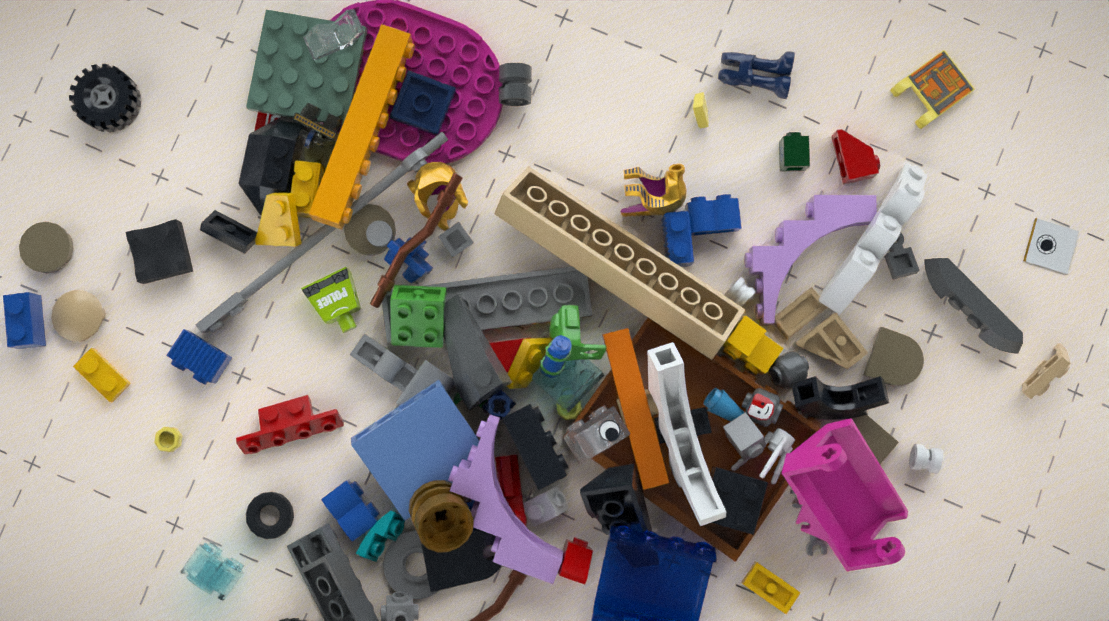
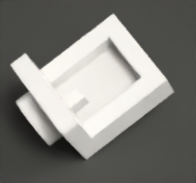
(545, 506)

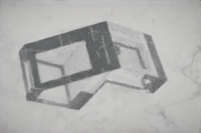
(332, 37)

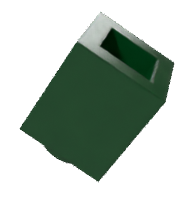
(794, 152)

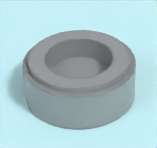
(379, 233)

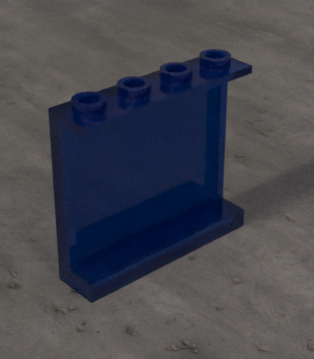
(652, 577)

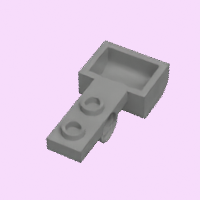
(397, 371)

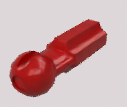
(510, 483)

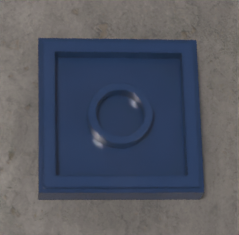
(423, 103)

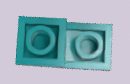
(373, 544)

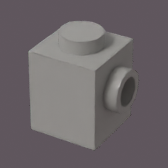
(745, 437)

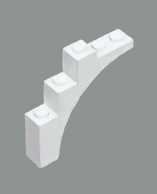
(876, 240)
(686, 459)

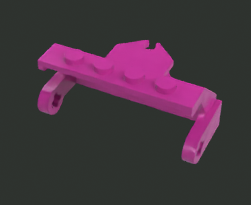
(845, 496)

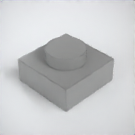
(455, 239)

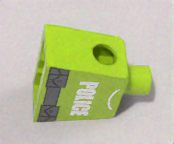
(335, 298)

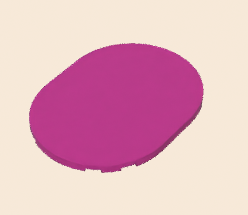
(447, 54)

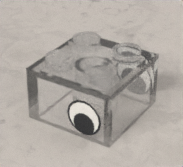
(596, 435)

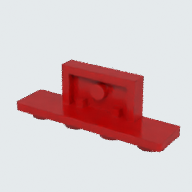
(288, 423)

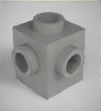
(399, 608)

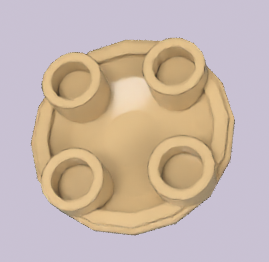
(77, 315)

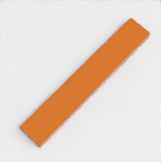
(635, 408)

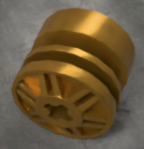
(440, 516)

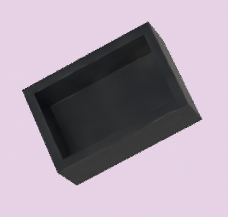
(536, 446)

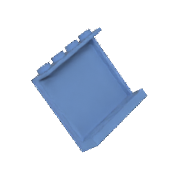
(415, 444)

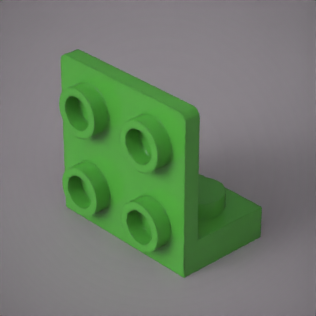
(417, 316)

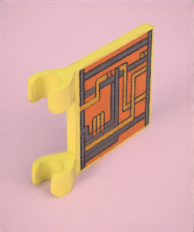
(937, 85)

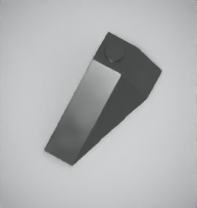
(472, 360)

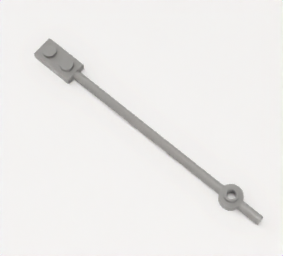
(235, 303)

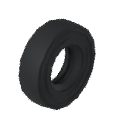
(253, 515)

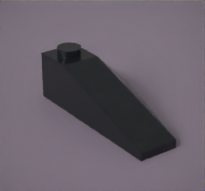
(617, 499)

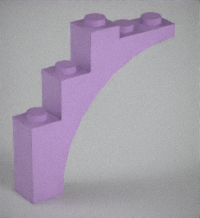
(825, 216)
(514, 542)

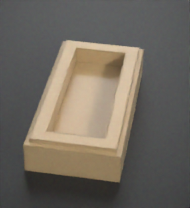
(799, 313)

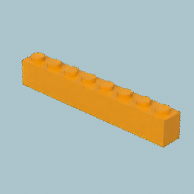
(361, 127)

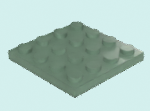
(289, 77)

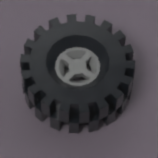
(96, 88)

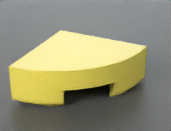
(700, 110)

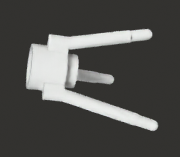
(780, 445)

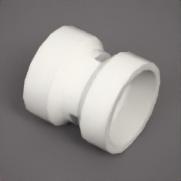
(926, 458)

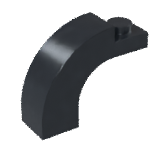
(838, 403)

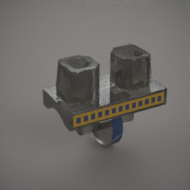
(308, 118)

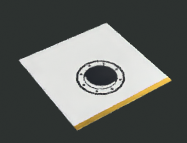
(1051, 246)

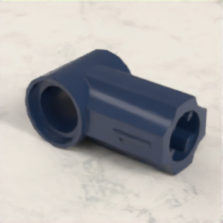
(499, 404)

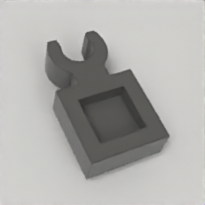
(901, 260)

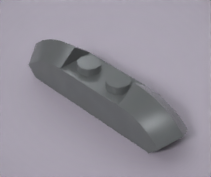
(981, 312)

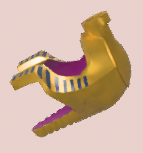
(430, 181)
(660, 195)

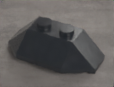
(271, 160)

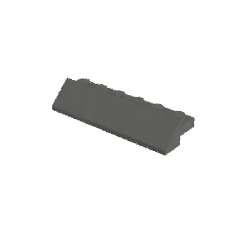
(331, 577)

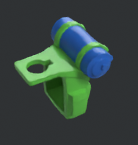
(566, 342)

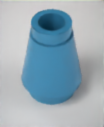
(722, 405)

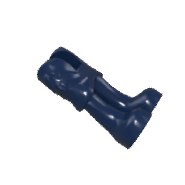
(748, 63)

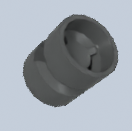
(515, 83)

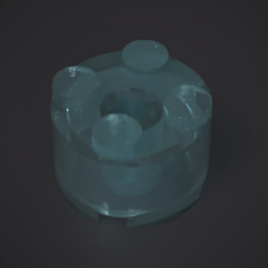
(212, 571)

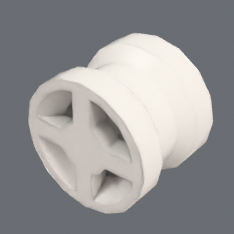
(740, 292)

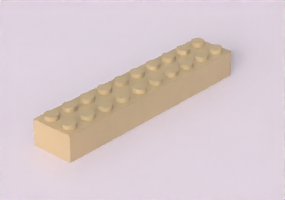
(619, 262)

